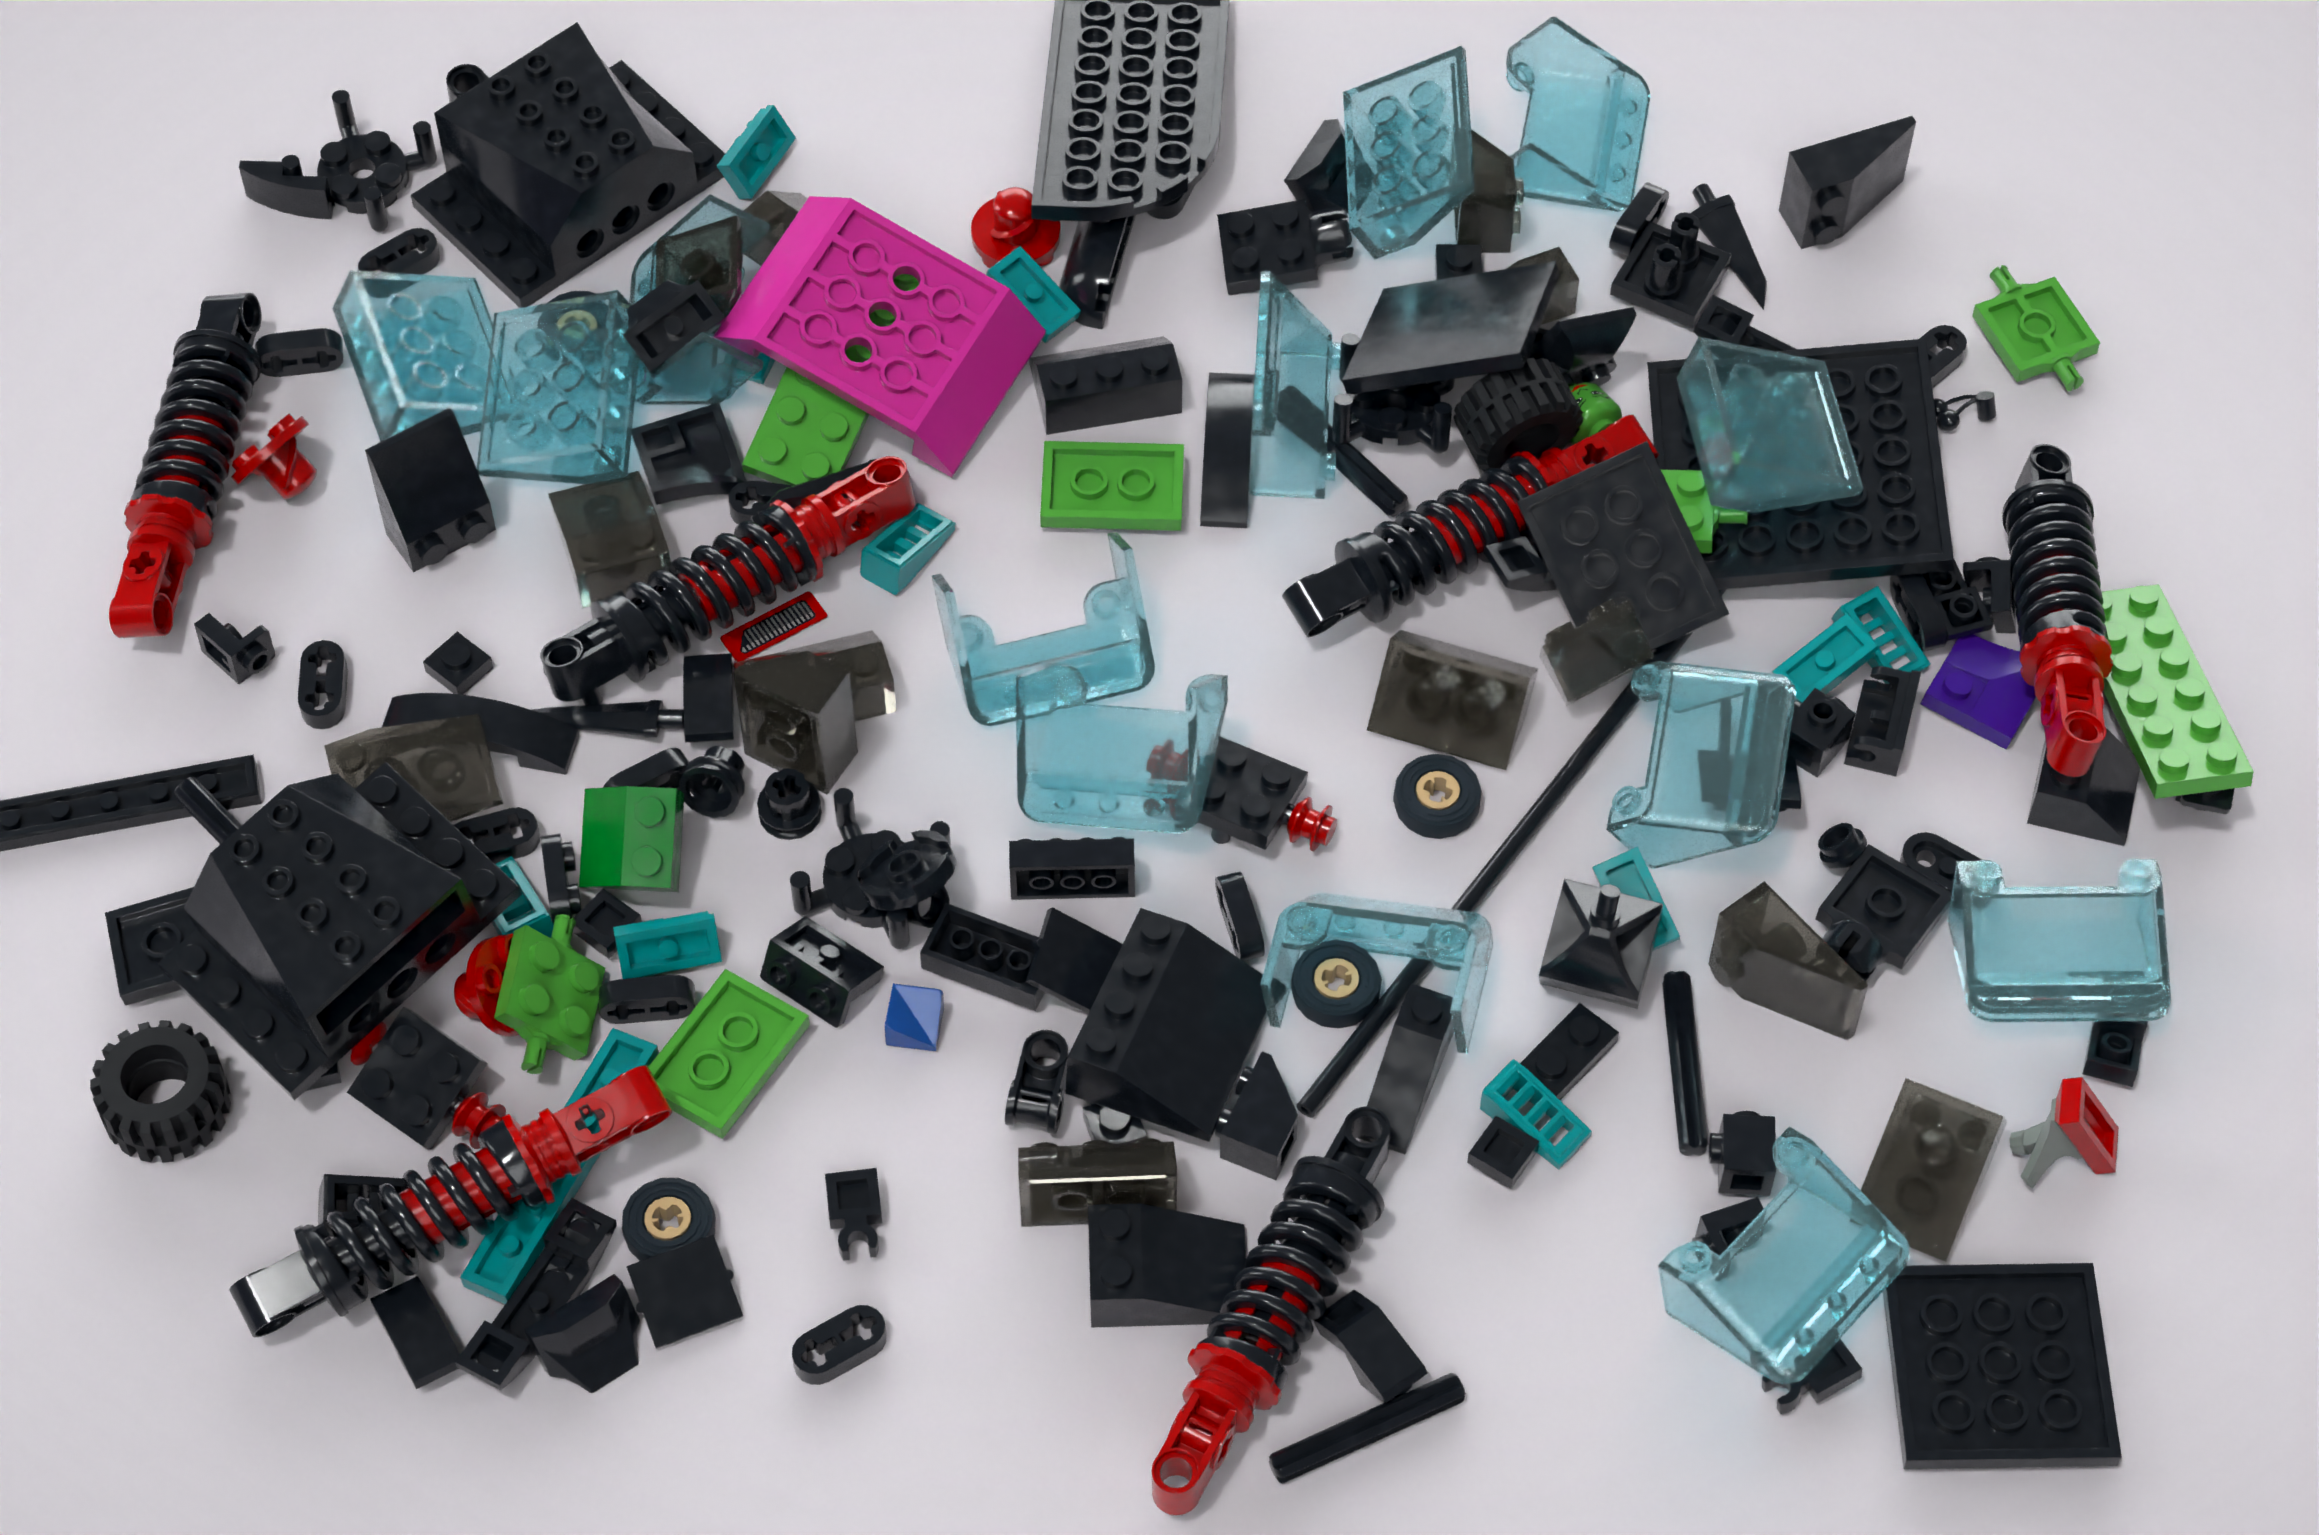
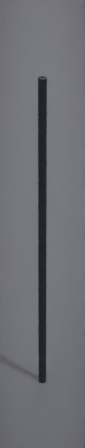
(1480, 886)

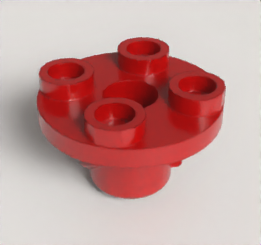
(1007, 224)
(278, 460)
(479, 987)

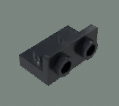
(818, 970)

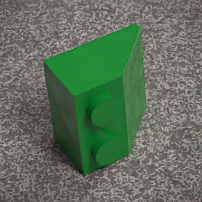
(632, 838)

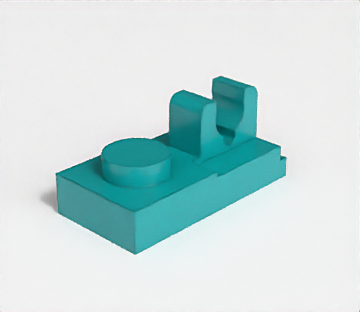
(756, 152)
(1036, 291)
(1828, 658)
(1633, 878)
(667, 944)

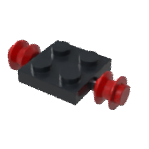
(1256, 794)
(421, 1081)

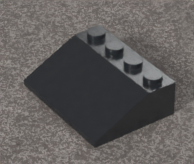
(1168, 1028)

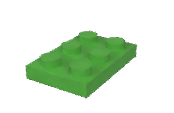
(1112, 485)
(726, 1052)

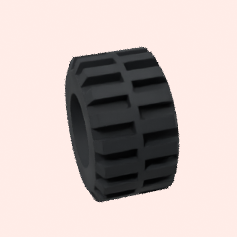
(1517, 413)
(153, 1057)

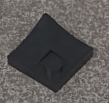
(688, 455)

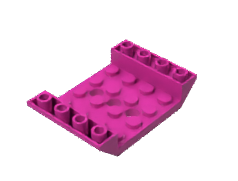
(931, 370)

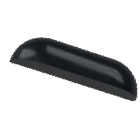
(1095, 266)

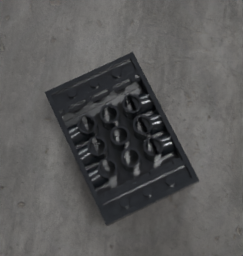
(559, 166)
(330, 919)

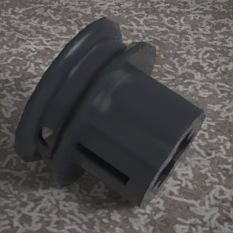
(714, 782)
(799, 811)

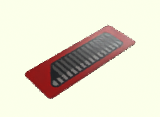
(773, 626)

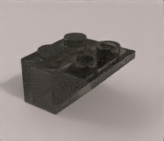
(1596, 651)

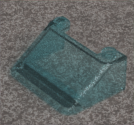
(1580, 119)
(1291, 397)
(1114, 761)
(1710, 762)
(2061, 948)
(1792, 1273)

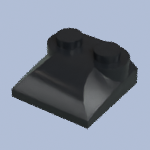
(1585, 345)

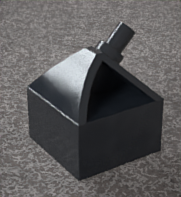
(1601, 943)

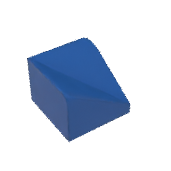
(914, 1017)

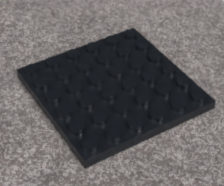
(1885, 531)

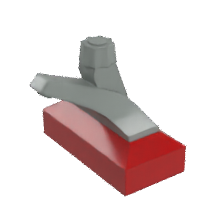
(2074, 1128)

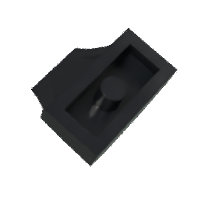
(1322, 170)
(669, 320)
(589, 1336)

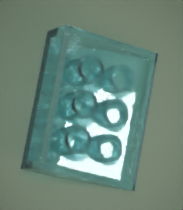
(1408, 151)
(416, 346)
(560, 392)
(1765, 428)

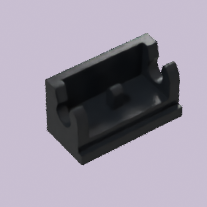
(1882, 720)

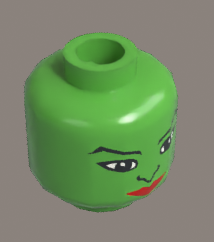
(1597, 408)

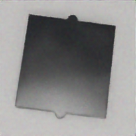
(1071, 960)
(684, 1291)

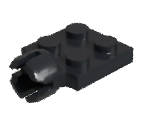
(1283, 241)
(1880, 912)
(142, 938)

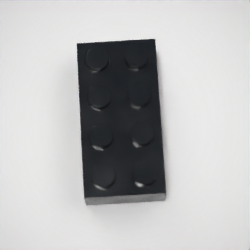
(1072, 868)
(982, 955)

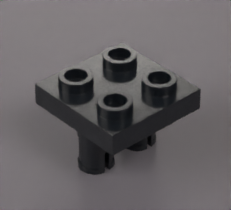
(1671, 271)

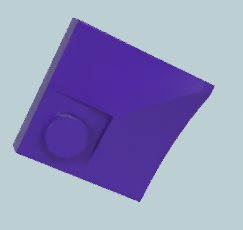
(1981, 689)

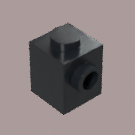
(1819, 731)
(1744, 1153)

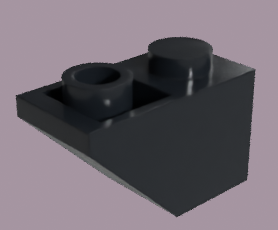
(1261, 1124)

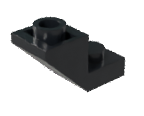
(1372, 1346)

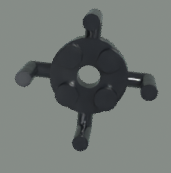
(366, 152)
(1398, 413)
(842, 876)

